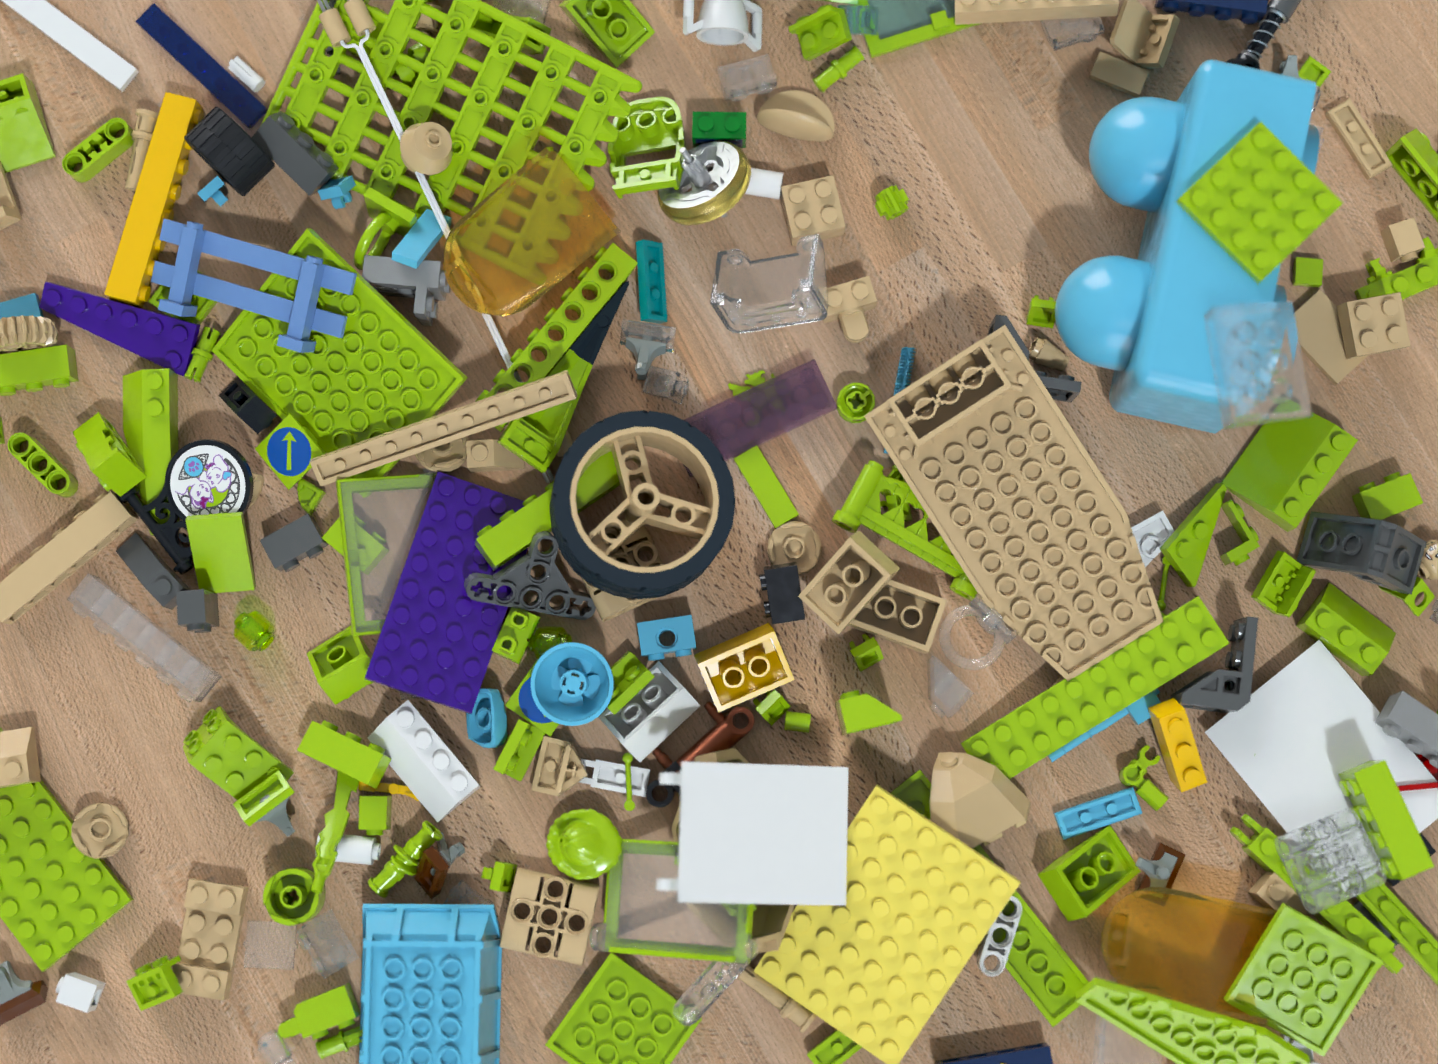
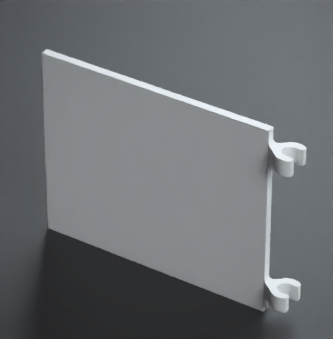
(760, 834)

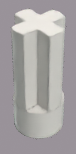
(246, 74)

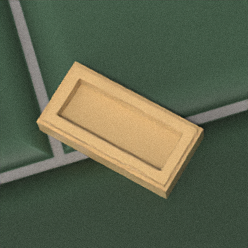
(1119, 74)

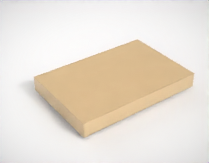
(1322, 337)

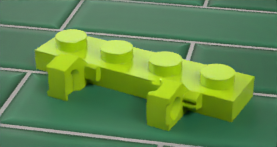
(1407, 281)

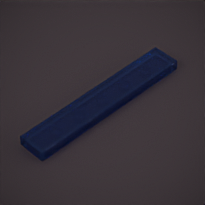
(201, 66)

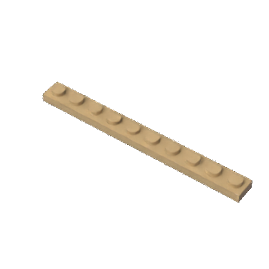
(444, 428)

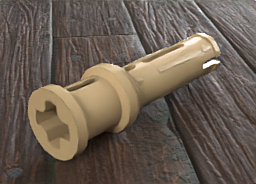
(142, 136)
(788, 1007)

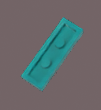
(651, 281)

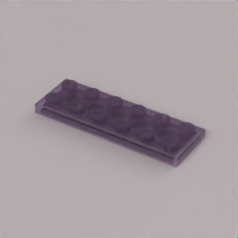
(766, 411)

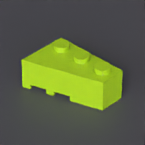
(108, 455)

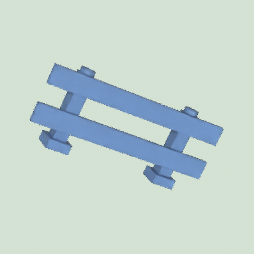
(300, 313)

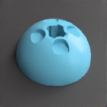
(559, 693)

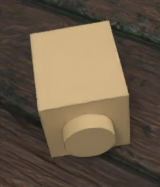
(1403, 240)

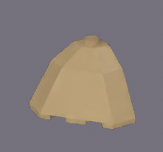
(974, 799)

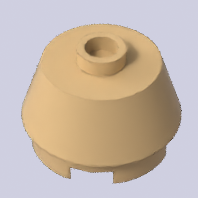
(426, 148)

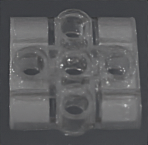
(1323, 885)

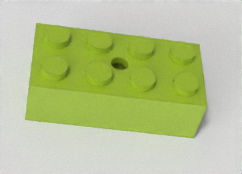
(1385, 819)

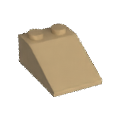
(848, 582)

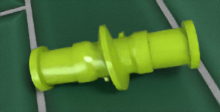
(406, 859)

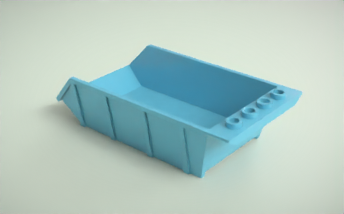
(430, 984)

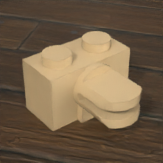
(849, 304)

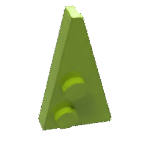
(1191, 540)

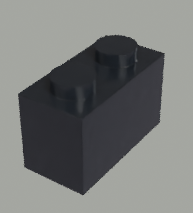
(783, 592)

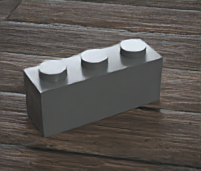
(295, 152)

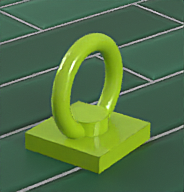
(386, 215)

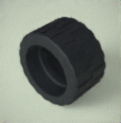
(229, 151)

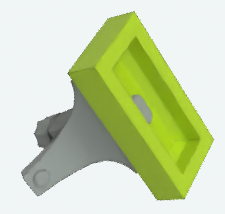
(267, 803)

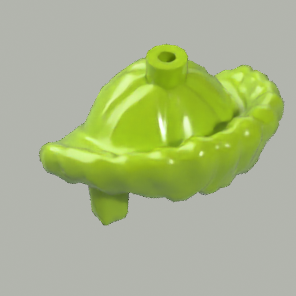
(584, 844)

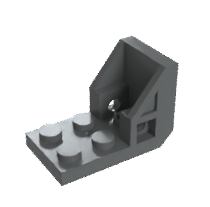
(1060, 388)
(1364, 548)
(1208, 690)

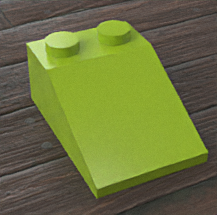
(610, 25)
(1089, 874)

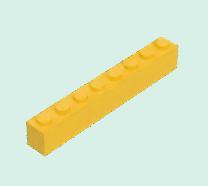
(153, 200)

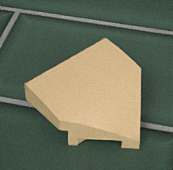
(557, 767)

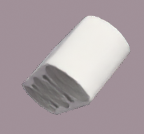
(1001, 949)

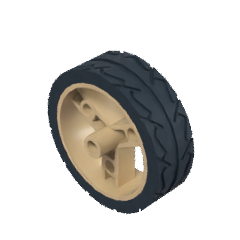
(625, 437)

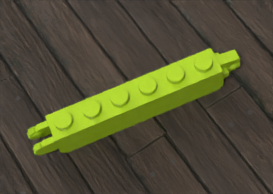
(1339, 918)

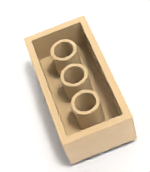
(902, 616)

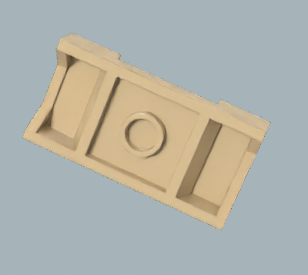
(210, 938)

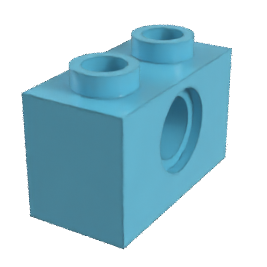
(650, 633)

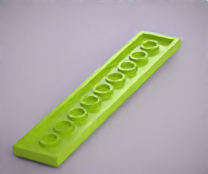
(1098, 692)
(1035, 956)

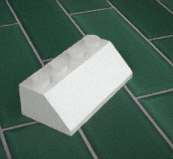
(423, 761)

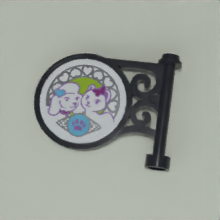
(198, 481)

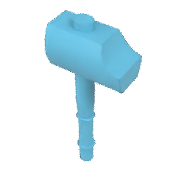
(1138, 712)

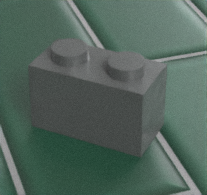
(293, 543)
(197, 610)

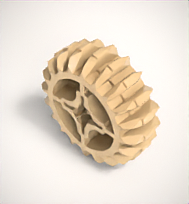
(26, 333)

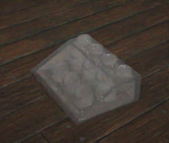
(1257, 363)

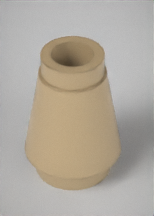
(1046, 354)

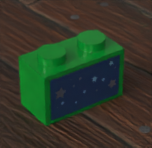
(719, 127)

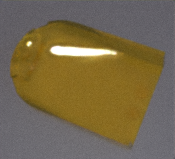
(525, 237)
(1182, 946)

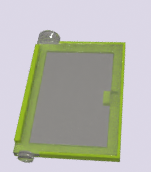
(377, 534)
(655, 924)

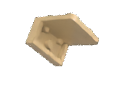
(1143, 36)

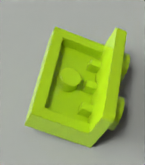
(1283, 584)

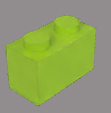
(1389, 498)

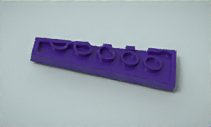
(138, 330)

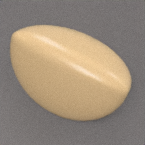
(797, 116)

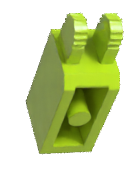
(322, 1012)

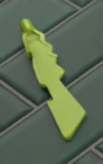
(333, 832)

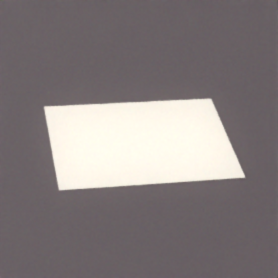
(1306, 732)

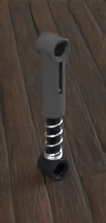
(1277, 12)

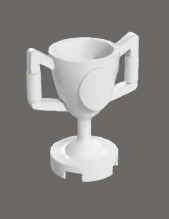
(724, 22)

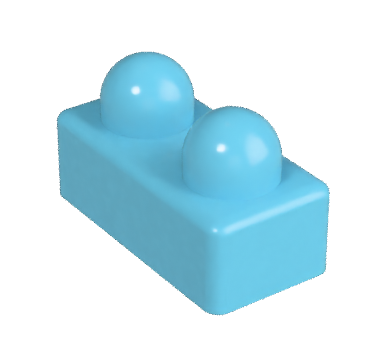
(1150, 310)

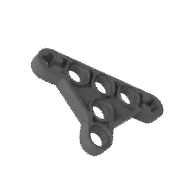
(520, 580)

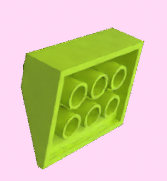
(1288, 467)

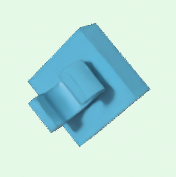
(212, 190)
(338, 191)

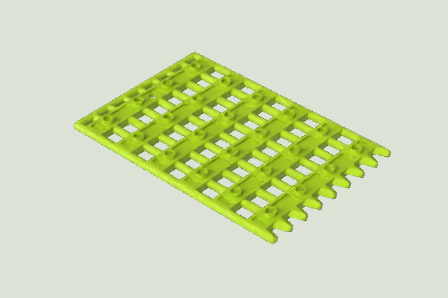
(423, 99)

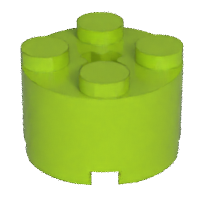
(280, 903)

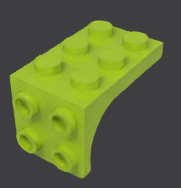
(230, 755)

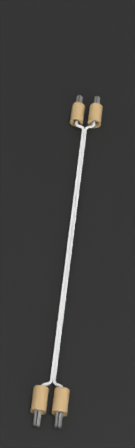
(363, 26)

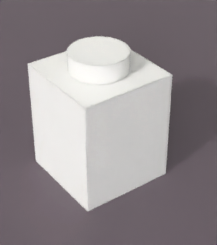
(79, 991)

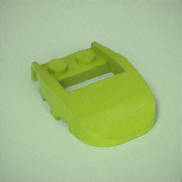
(651, 127)

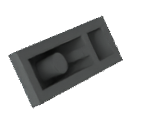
(151, 571)

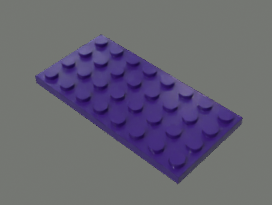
(434, 633)

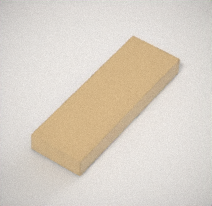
(1358, 139)

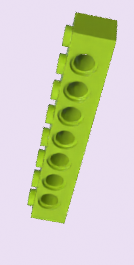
(620, 267)

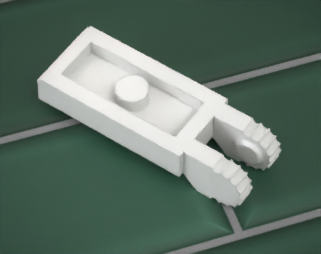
(613, 777)

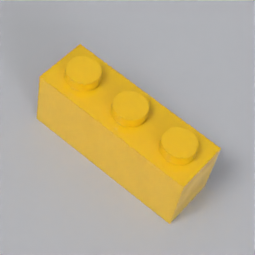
(1177, 745)

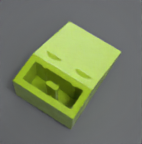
(22, 125)

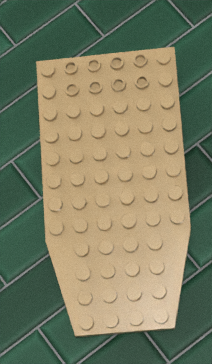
(1020, 504)

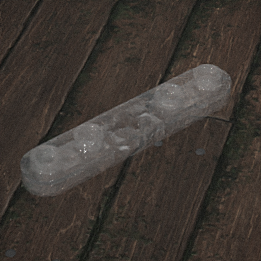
(706, 991)

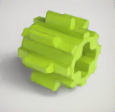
(891, 202)

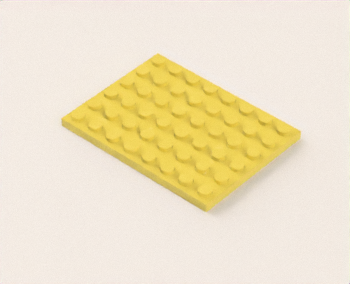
(904, 936)

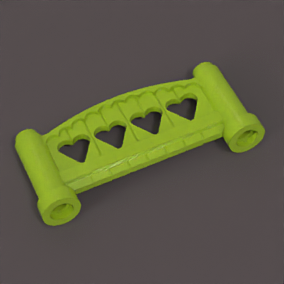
(864, 508)

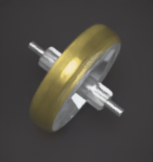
(706, 200)

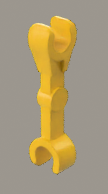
(388, 788)

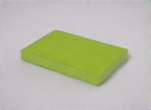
(221, 552)

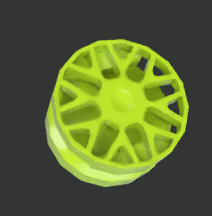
(855, 402)

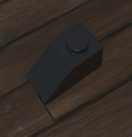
(247, 405)

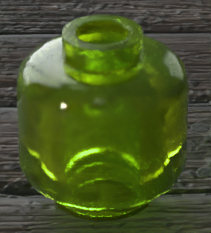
(254, 631)
(548, 637)

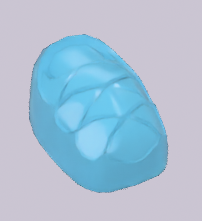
(488, 719)

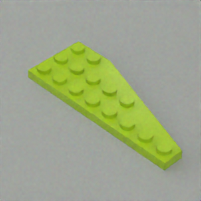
(1184, 1031)

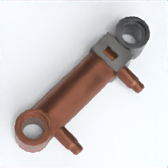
(720, 737)

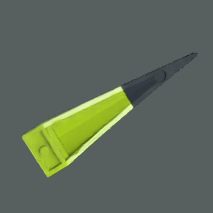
(540, 434)

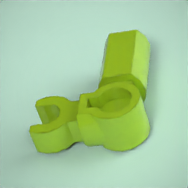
(1133, 776)

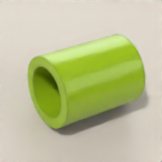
(797, 721)

